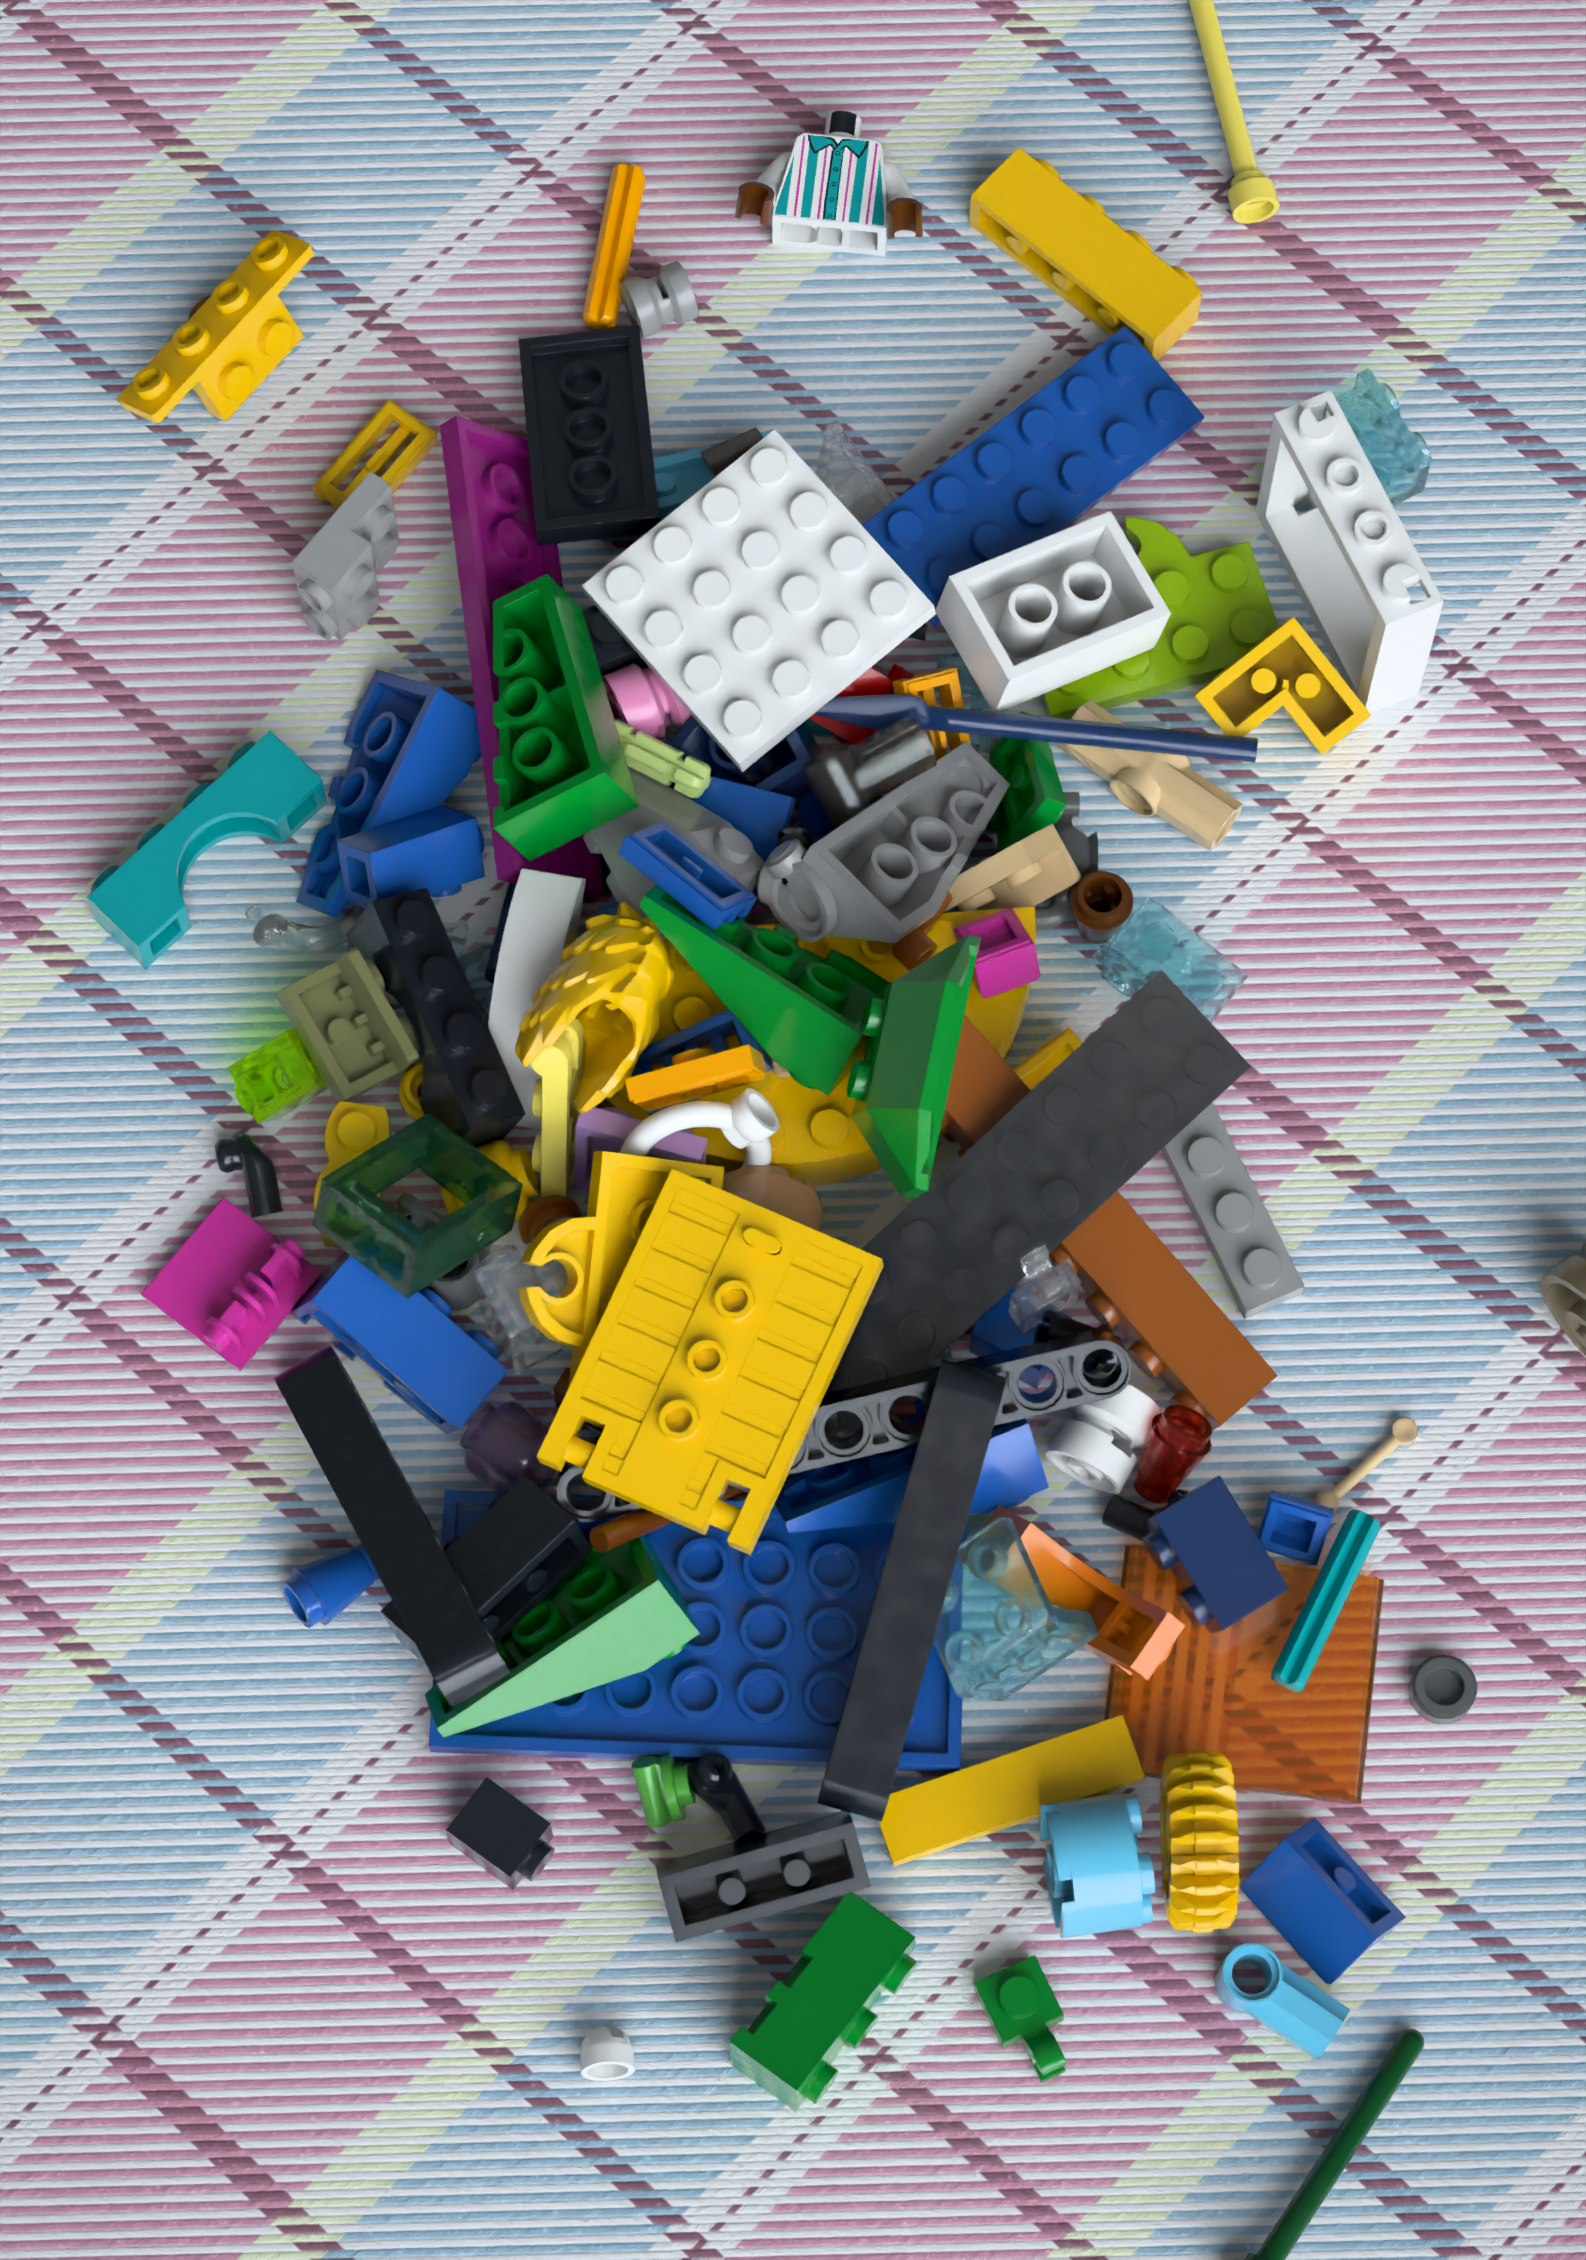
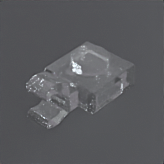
(1042, 1288)

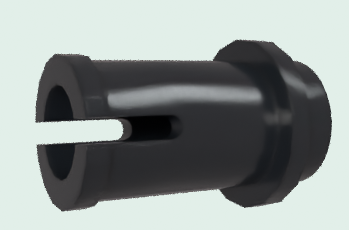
(1061, 1326)

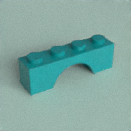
(259, 795)

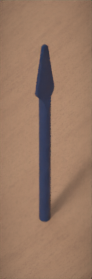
(884, 710)

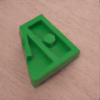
(1034, 789)

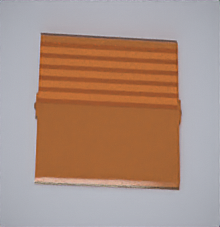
(1222, 1699)

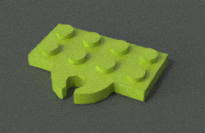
(1215, 618)

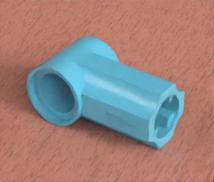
(1287, 2003)

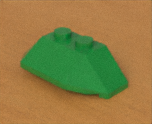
(910, 1063)

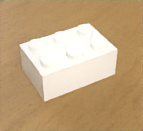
(1052, 612)

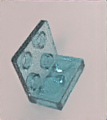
(998, 1620)

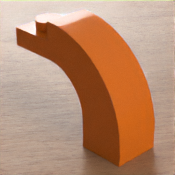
(1131, 1630)

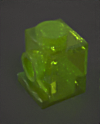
(261, 1082)

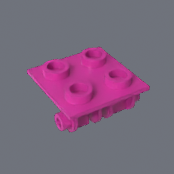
(232, 1283)

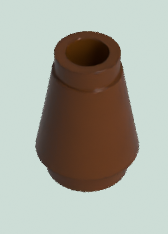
(1100, 905)

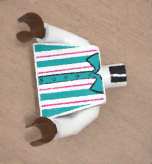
(833, 193)

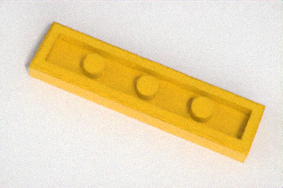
(1009, 1789)

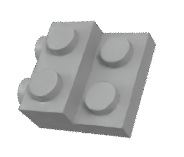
(339, 563)

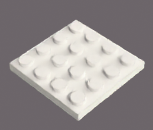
(759, 600)

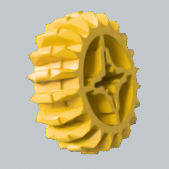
(1199, 1841)

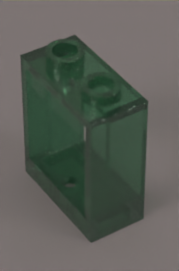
(406, 1255)

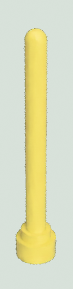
(1251, 192)

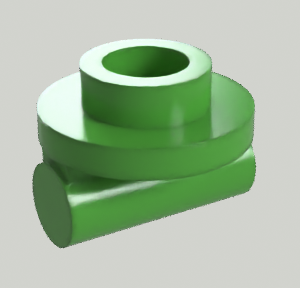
(663, 1789)

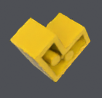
(1286, 673)

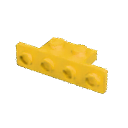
(229, 339)

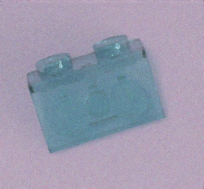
(1394, 452)
(1161, 941)

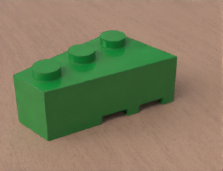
(824, 2002)

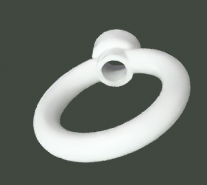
(744, 1122)

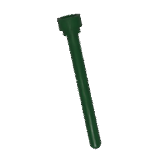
(1341, 2147)

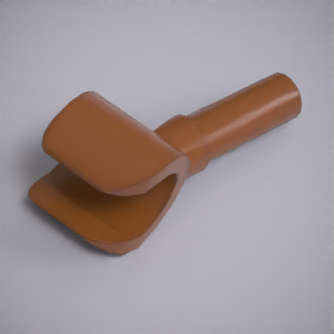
(917, 946)

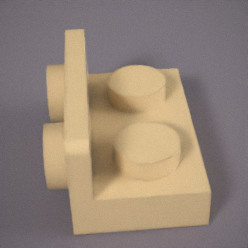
(1017, 875)

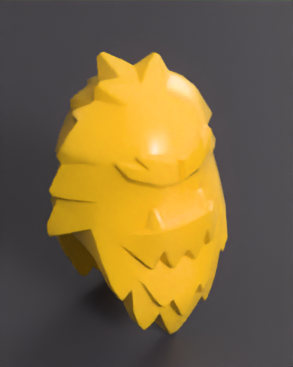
(614, 988)

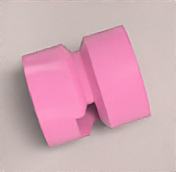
(643, 700)

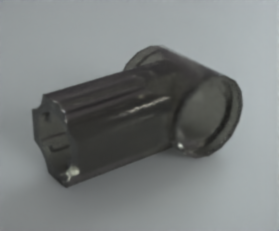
(856, 775)

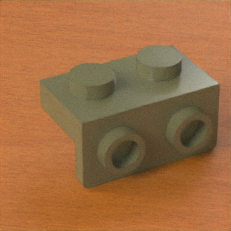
(349, 1026)

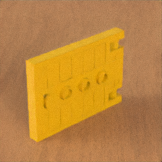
(711, 1359)

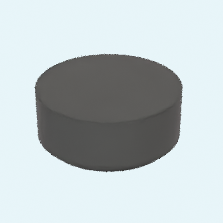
(1442, 1689)

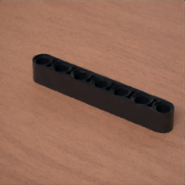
(392, 1527)
(911, 1590)

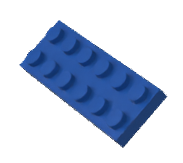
(1038, 465)

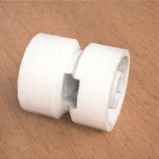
(1101, 1439)

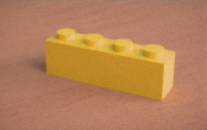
(1084, 253)

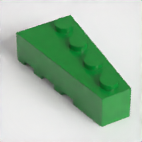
(557, 734)

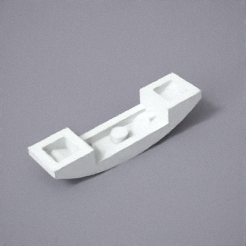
(537, 930)

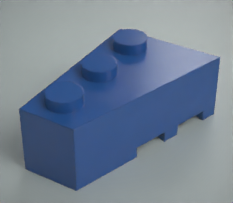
(405, 1342)

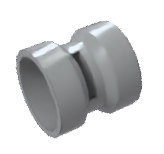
(659, 299)

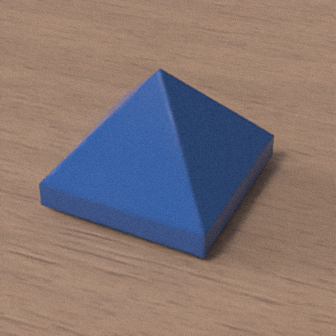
(1294, 1527)

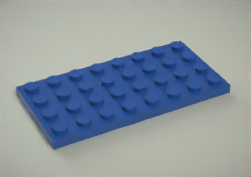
(760, 1675)

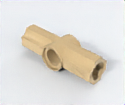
(1158, 785)

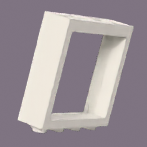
(1347, 552)

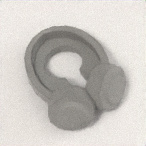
(787, 866)

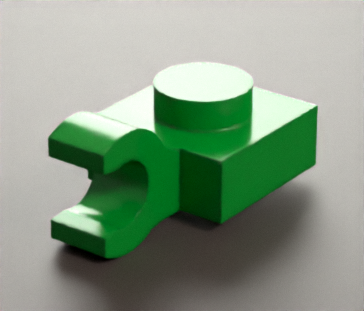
(1023, 2010)

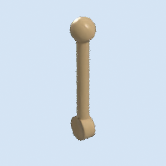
(1402, 1433)

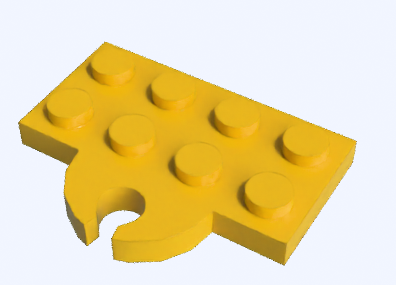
(599, 1245)

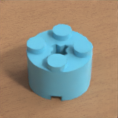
(1095, 1864)

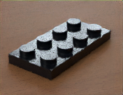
(588, 435)

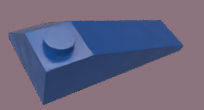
(406, 758)
(873, 1486)

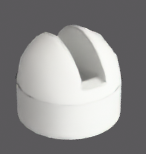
(606, 2055)

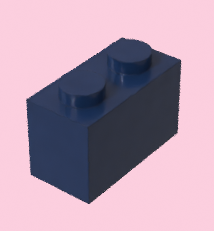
(1212, 1556)

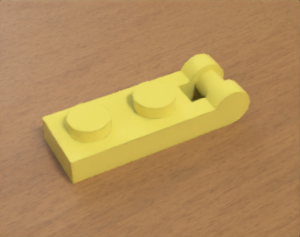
(554, 1103)

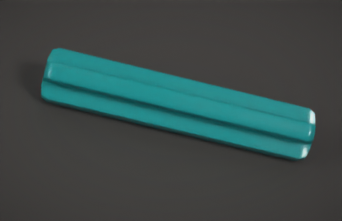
(1325, 1600)

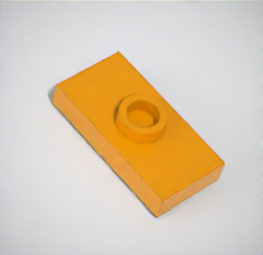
(696, 1075)

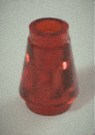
(1172, 1451)

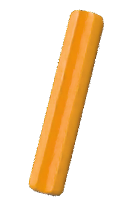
(613, 246)

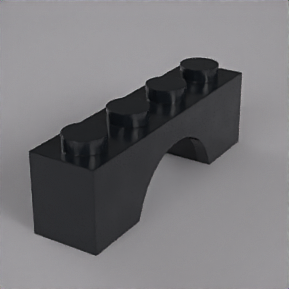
(461, 1065)

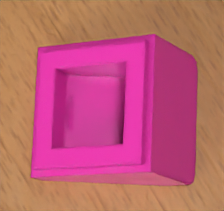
(1004, 954)

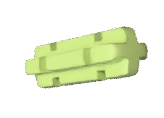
(663, 762)

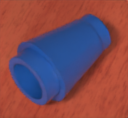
(328, 1585)

